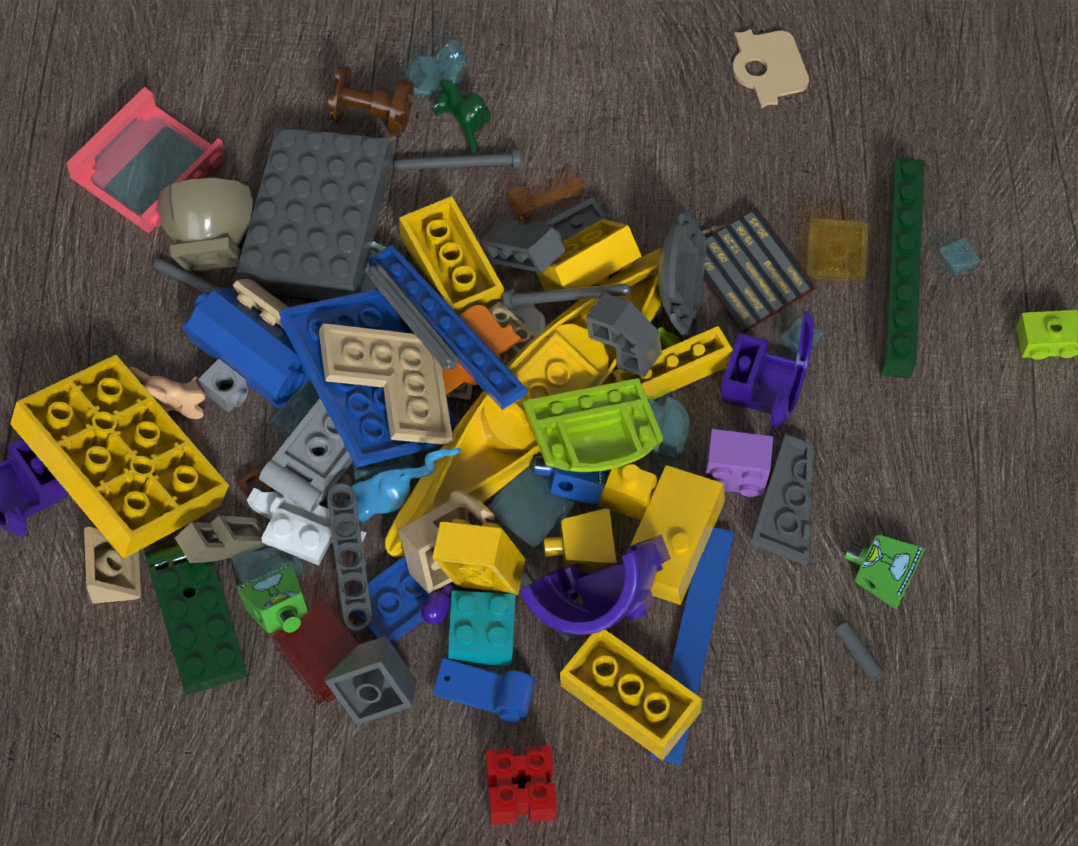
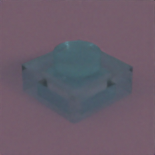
(959, 257)
(791, 337)

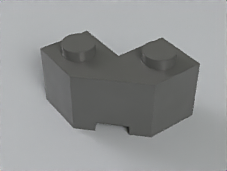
(628, 330)

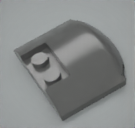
(682, 273)

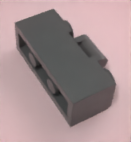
(523, 246)

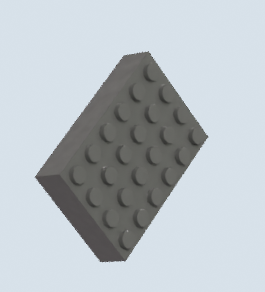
(316, 213)

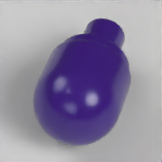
(437, 605)

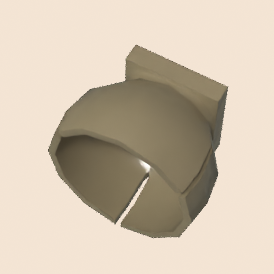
(205, 221)

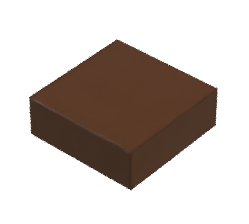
(251, 481)

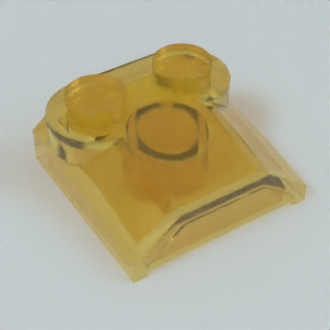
(837, 249)

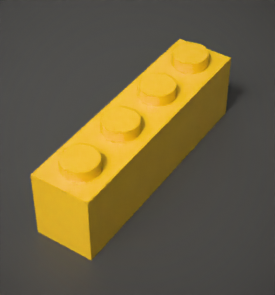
(683, 364)

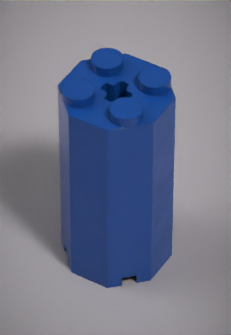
(247, 345)

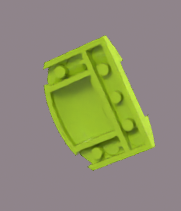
(594, 427)

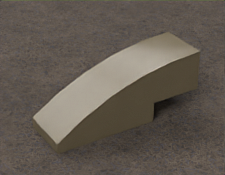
(220, 539)

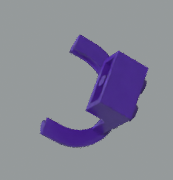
(767, 380)
(25, 488)

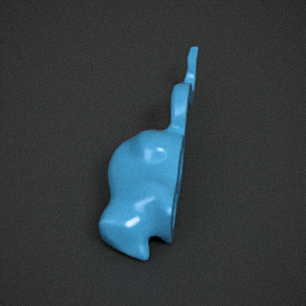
(390, 488)

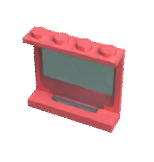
(139, 157)

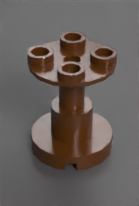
(382, 103)

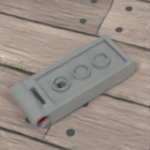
(299, 472)

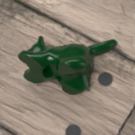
(467, 110)

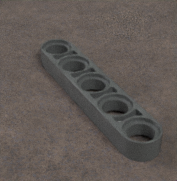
(349, 572)

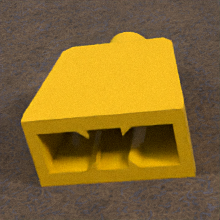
(628, 490)
(584, 541)

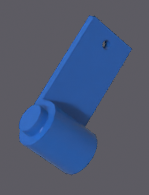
(485, 690)

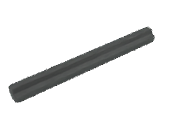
(413, 317)

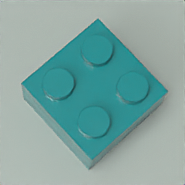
(481, 628)

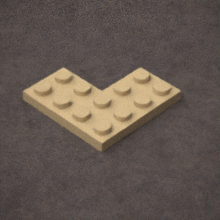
(402, 367)

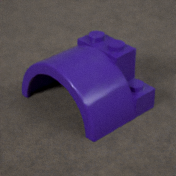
(605, 593)

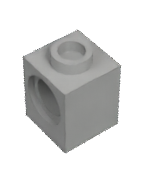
(219, 375)

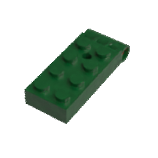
(197, 625)

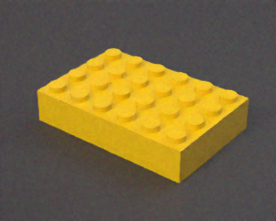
(119, 455)

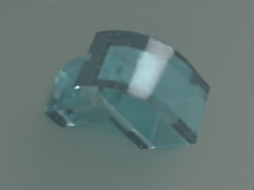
(428, 71)
(674, 426)

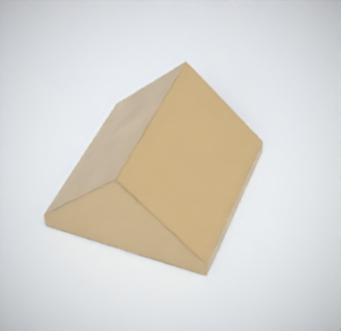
(107, 573)

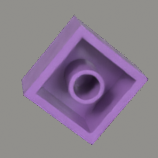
(739, 461)

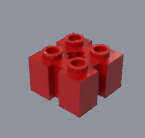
(507, 799)

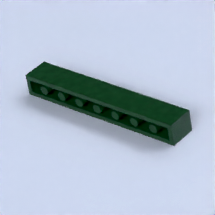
(902, 268)

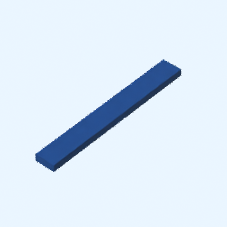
(471, 351)
(698, 621)

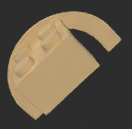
(420, 538)

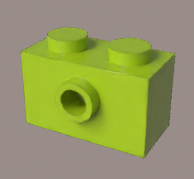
(1048, 334)

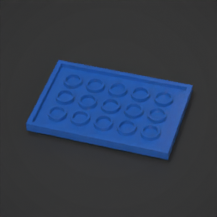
(354, 409)

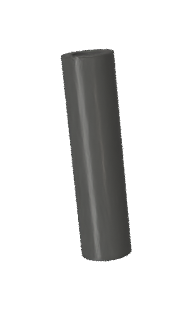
(859, 651)

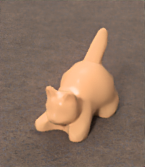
(174, 395)

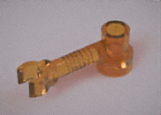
(524, 202)

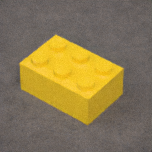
(592, 256)
(479, 557)

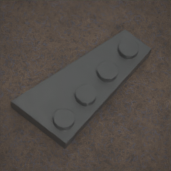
(784, 510)

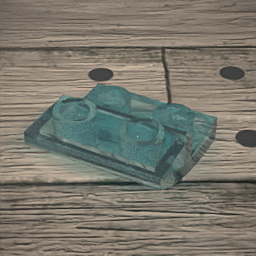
(530, 507)

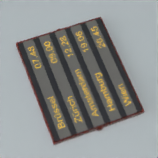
(753, 271)

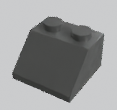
(372, 681)

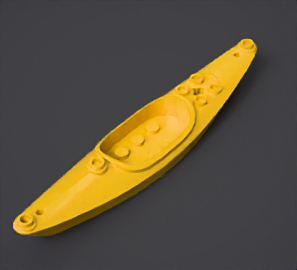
(501, 442)

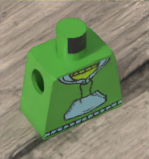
(885, 567)
(274, 599)

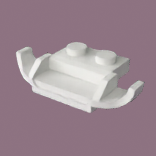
(295, 528)

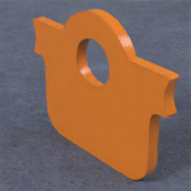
(489, 331)

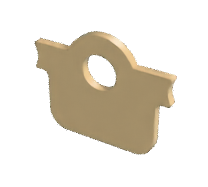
(782, 60)

